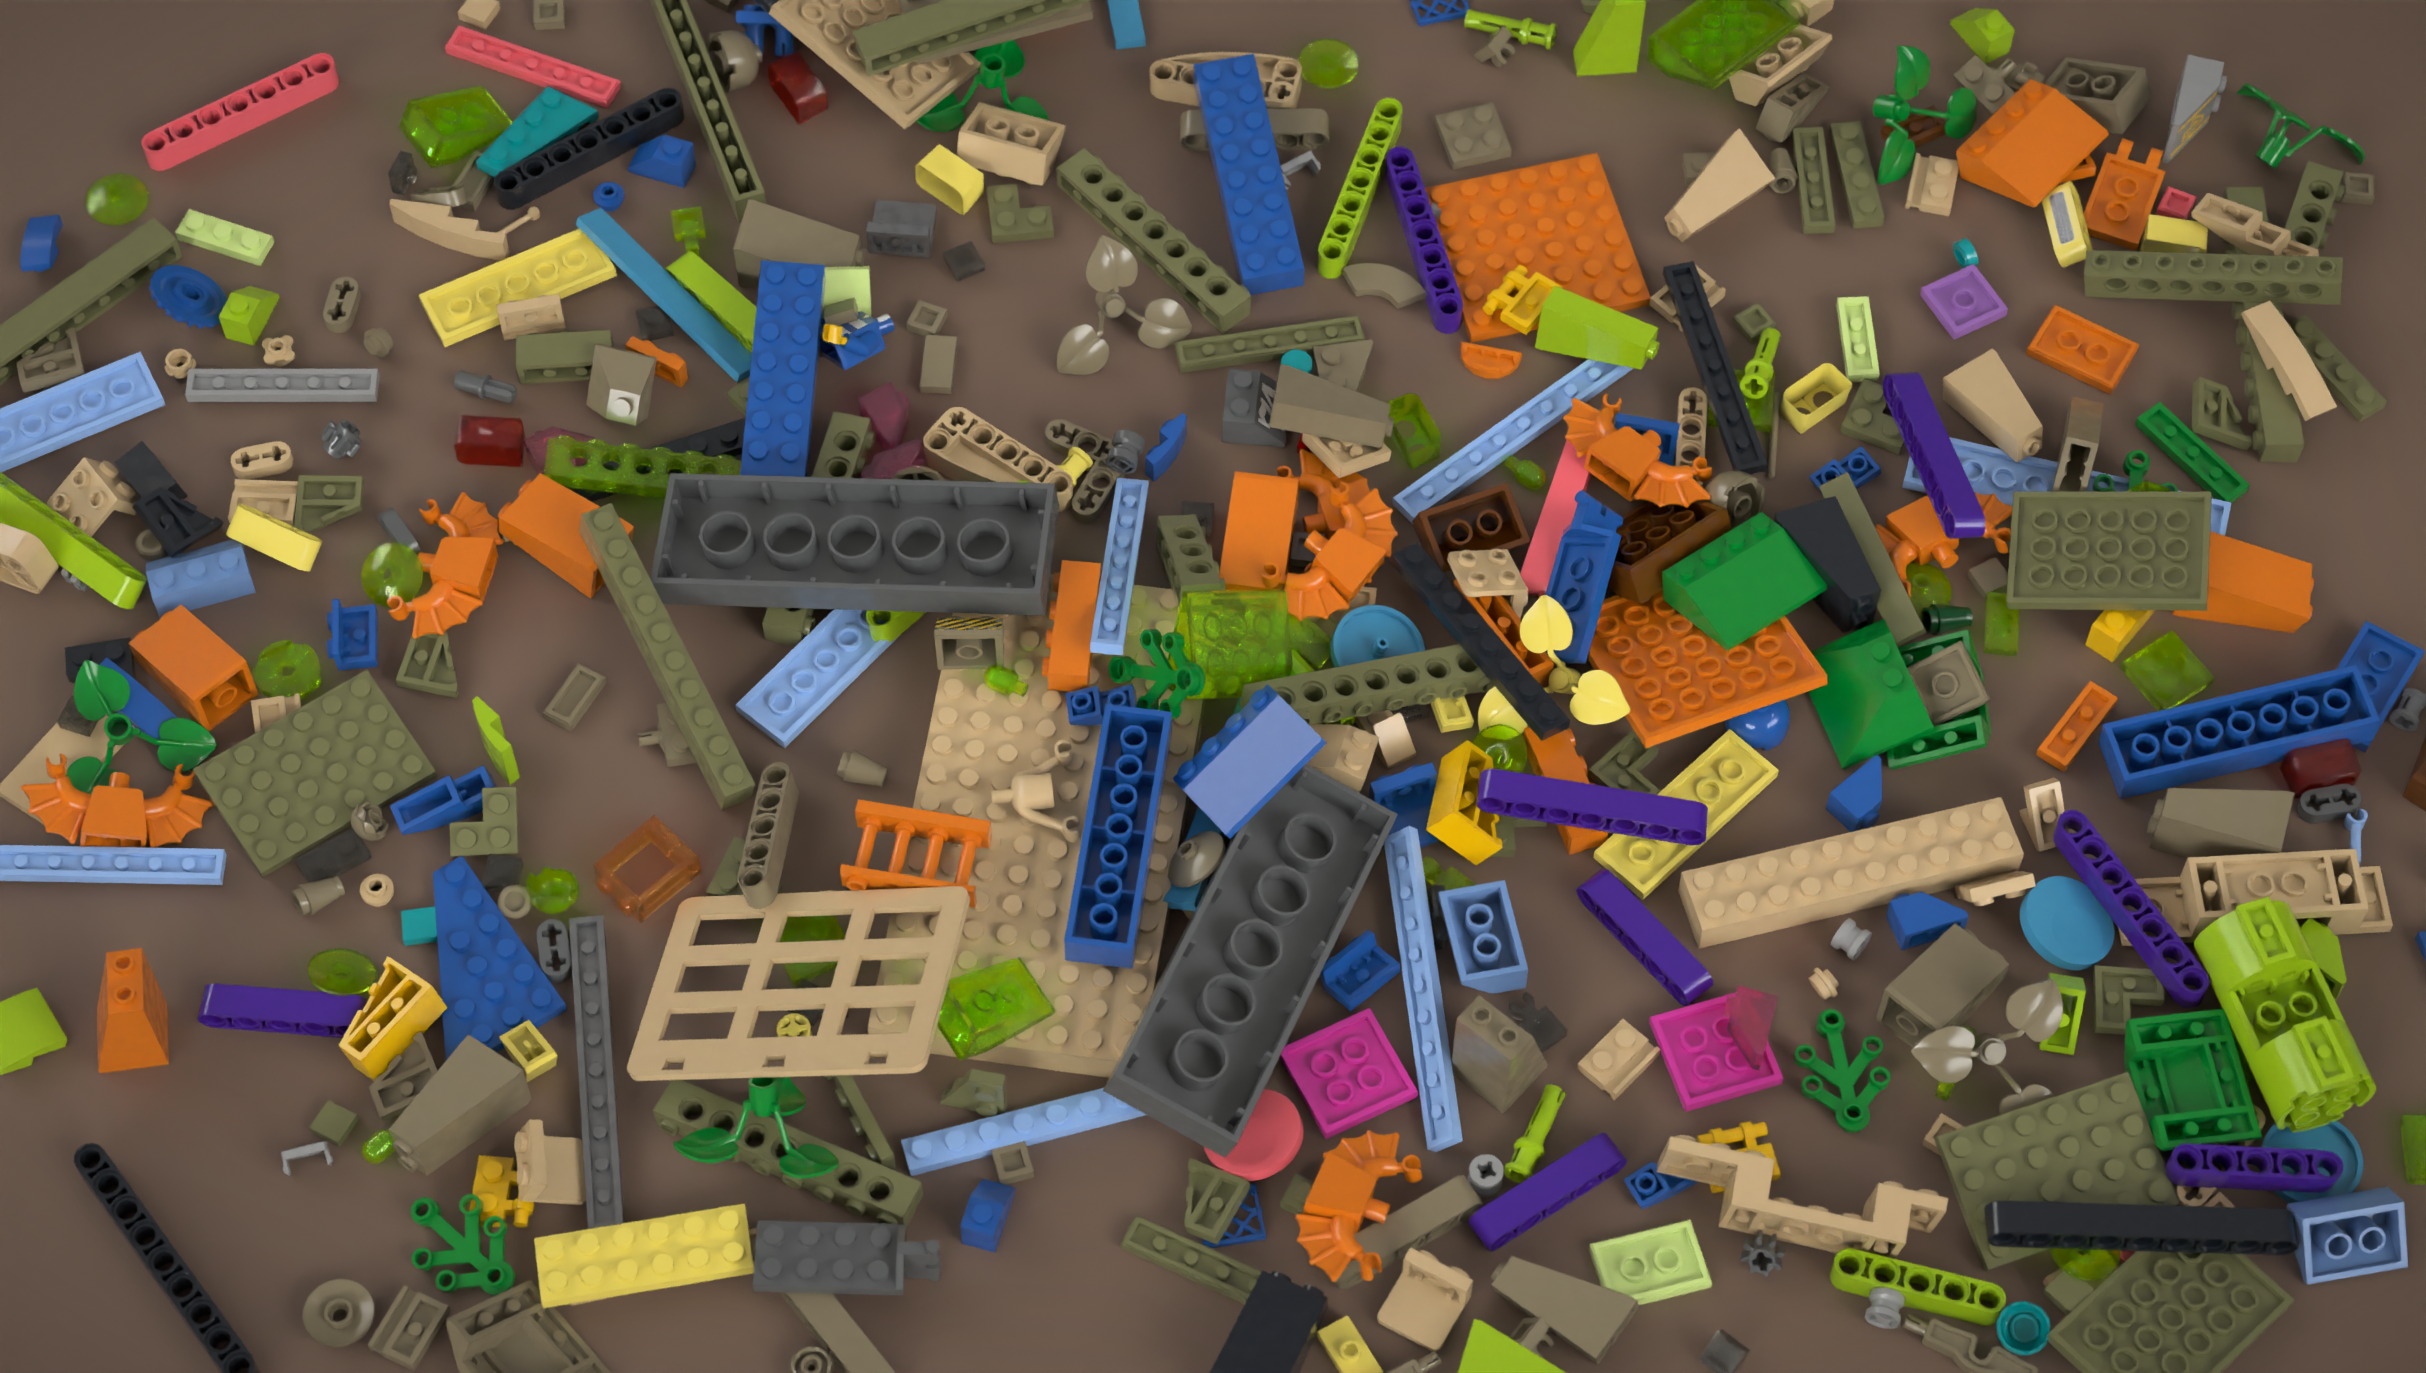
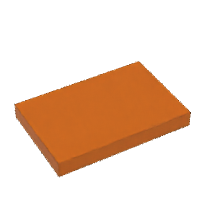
(2082, 349)

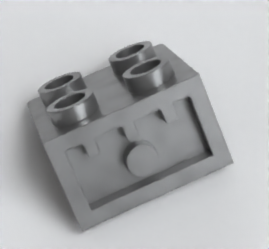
(901, 229)

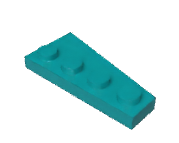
(538, 127)

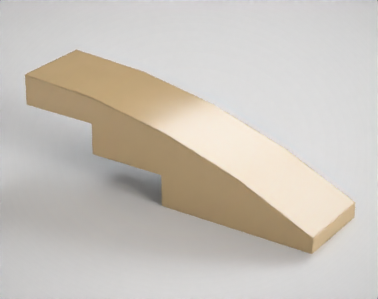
(439, 226)
(2246, 228)
(2289, 358)

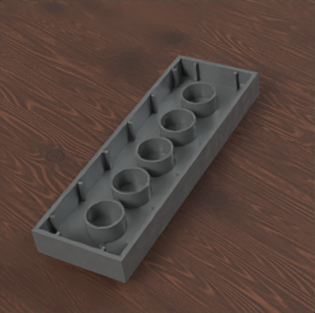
(856, 544)
(1250, 959)

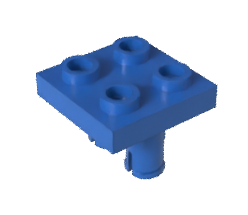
(755, 19)

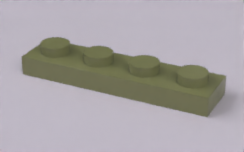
(1856, 174)
(1813, 180)
(2337, 371)
(863, 1120)

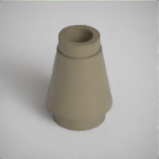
(1783, 171)
(860, 769)
(316, 895)

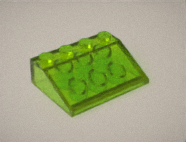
(1717, 39)
(1235, 638)

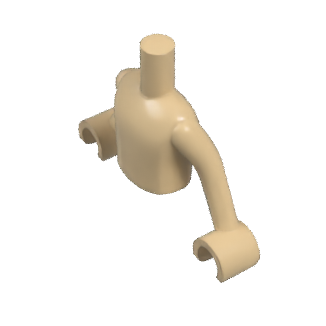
(1034, 791)

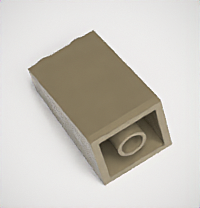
(788, 237)
(2219, 822)
(1941, 986)
(1494, 1055)
(458, 1106)

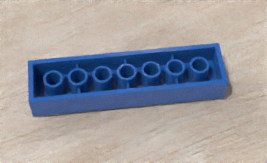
(1248, 174)
(783, 369)
(2236, 731)
(1118, 836)

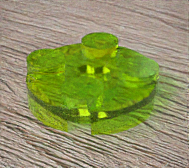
(283, 654)

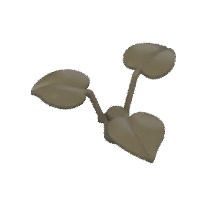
(1107, 269)
(1948, 1050)

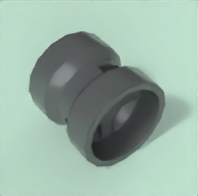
(1126, 448)

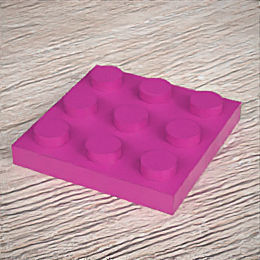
(1705, 1058)
(1347, 1073)

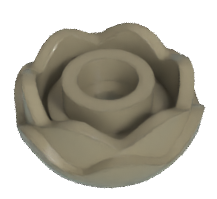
(368, 822)
(812, 1357)

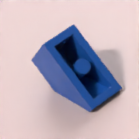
(664, 160)
(1859, 797)
(1921, 918)
(986, 1215)

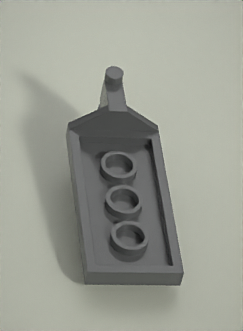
(840, 1258)

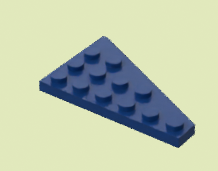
(484, 965)

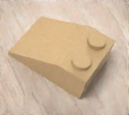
(1345, 754)

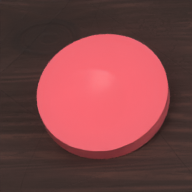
(1267, 1142)

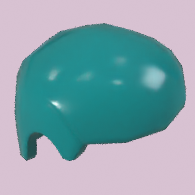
(2023, 1328)

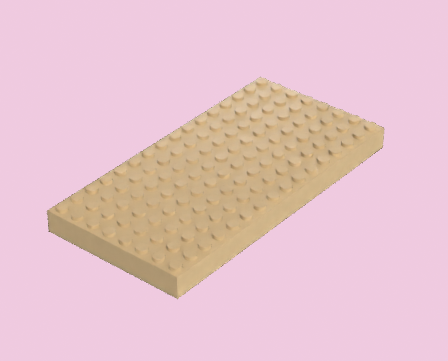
(1030, 869)

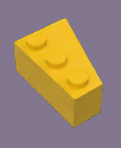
(1454, 807)
(392, 1016)

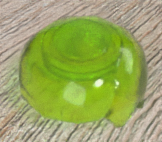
(552, 890)

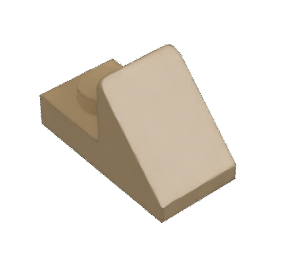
(1394, 739)
(2042, 812)

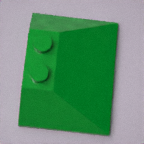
(1867, 695)
(1956, 736)
(2189, 1079)

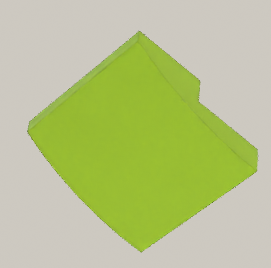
(494, 740)
(27, 1030)

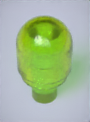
(1527, 472)
(1004, 680)
(378, 1147)

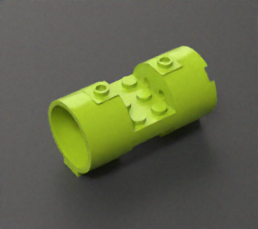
(2284, 1015)

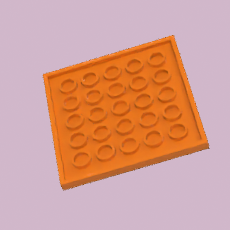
(1549, 220)
(1684, 678)

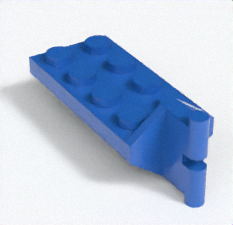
(1584, 571)

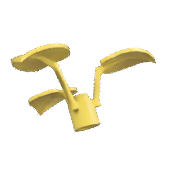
(1597, 692)

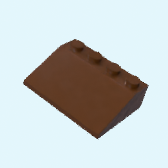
(1658, 539)

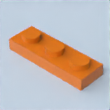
(2076, 726)

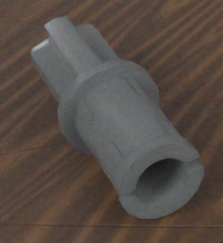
(485, 386)

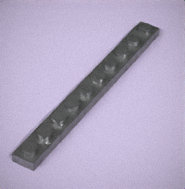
(596, 1072)

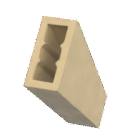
(1722, 185)
(1994, 405)

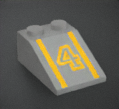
(2194, 102)

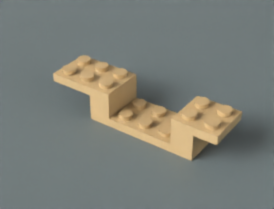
(2312, 883)
(1747, 1207)

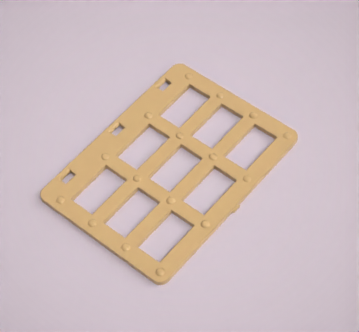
(802, 1055)

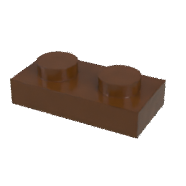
(1920, 128)

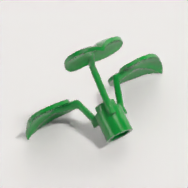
(997, 63)
(1910, 75)
(2276, 145)
(104, 691)
(766, 1098)

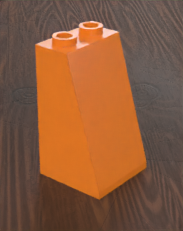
(547, 527)
(1258, 529)
(2255, 587)
(194, 667)
(131, 1014)

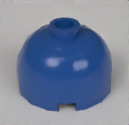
(1763, 726)

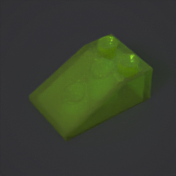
(453, 124)
(991, 1007)

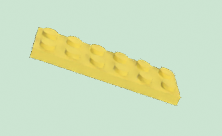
(552, 268)
(1721, 779)
(644, 1255)

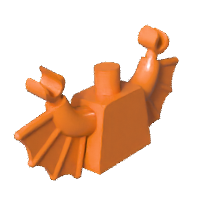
(1631, 460)
(1317, 479)
(1918, 536)
(1340, 563)
(458, 569)
(115, 812)
(1345, 1196)

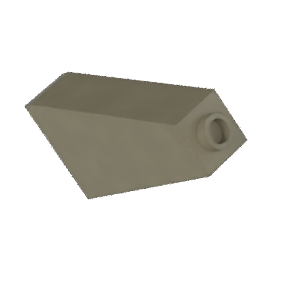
(1328, 409)
(2078, 445)
(1575, 1309)

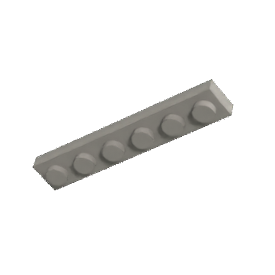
(282, 385)

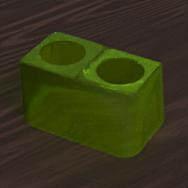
(1411, 408)

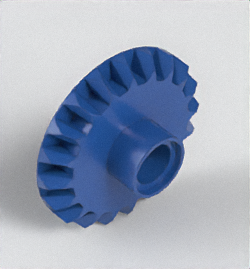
(187, 295)

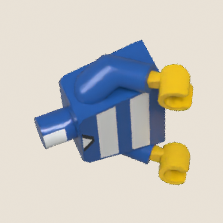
(855, 340)

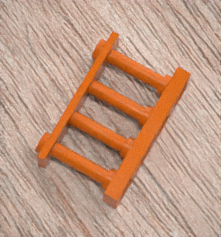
(919, 823)

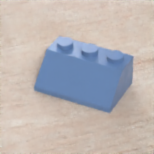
(200, 577)
(1484, 937)
(2350, 1235)

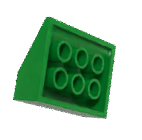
(1742, 581)

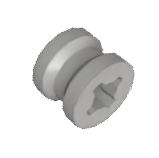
(1851, 939)
(1487, 1183)
(1884, 1307)

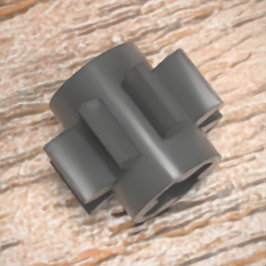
(341, 439)
(1772, 1253)

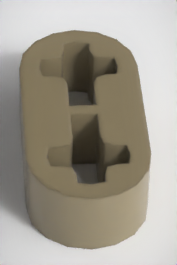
(445, 196)
(347, 305)

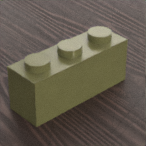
(558, 355)

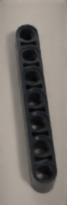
(589, 148)

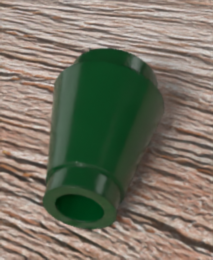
(1945, 618)

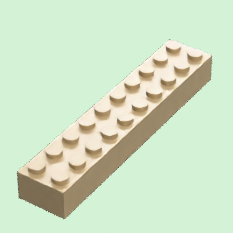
(1848, 872)

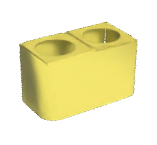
(950, 179)
(2173, 235)
(1823, 378)

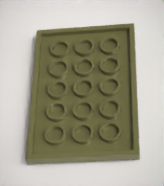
(2109, 550)
(311, 769)
(2061, 1149)
(2171, 1315)

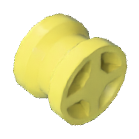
(793, 1025)

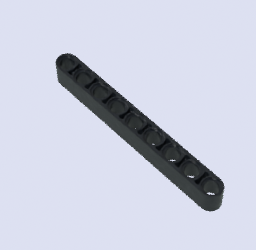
(2140, 1227)
(159, 1253)

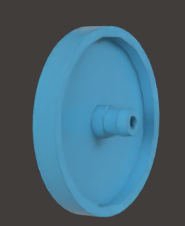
(1373, 634)
(2066, 923)
(2330, 1137)

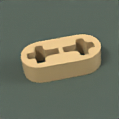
(262, 460)

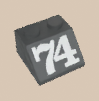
(1249, 410)

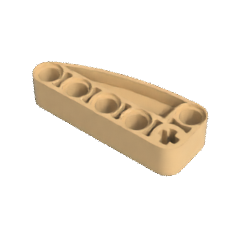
(1279, 76)
(966, 460)
(24, 560)

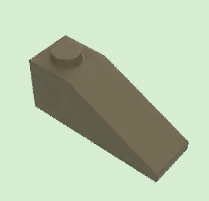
(1790, 107)

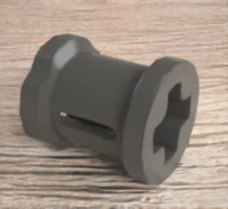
(2409, 710)

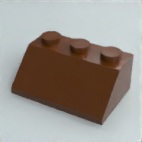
(1471, 523)

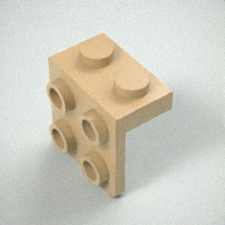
(92, 495)
(1490, 575)
(549, 1166)
(1426, 1300)

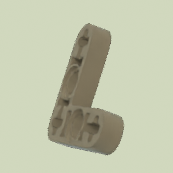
(1099, 468)

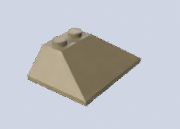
(518, 1337)

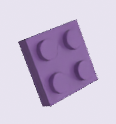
(1963, 301)

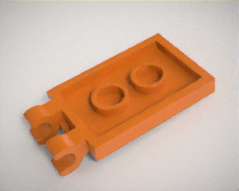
(2123, 196)

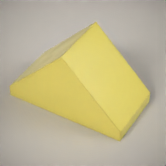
(529, 1050)

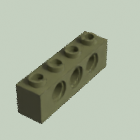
(2313, 205)
(1187, 555)

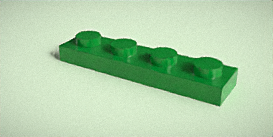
(2192, 454)

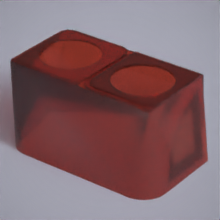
(797, 87)
(490, 441)
(2320, 766)

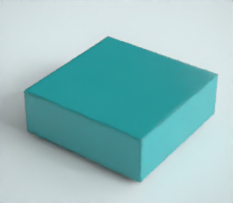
(419, 926)

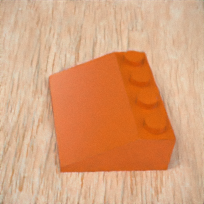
(2029, 144)

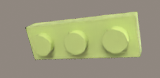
(224, 237)
(1857, 339)

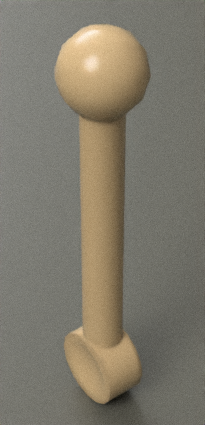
(533, 214)

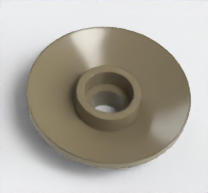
(1196, 859)
(333, 1299)

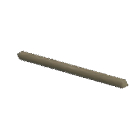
(1773, 436)

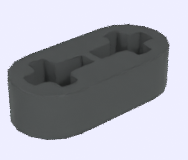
(397, 530)
(2329, 803)
(547, 952)

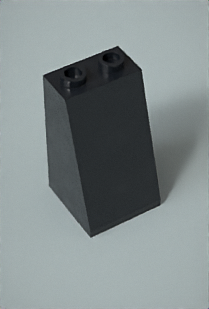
(1835, 554)
(1273, 1327)

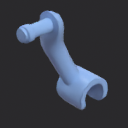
(2355, 828)

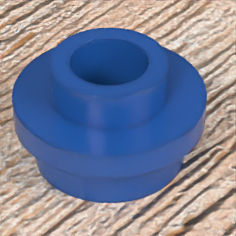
(610, 202)

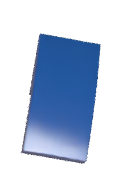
(39, 243)
(1171, 440)
(1858, 465)
(1088, 704)
(1654, 1187)

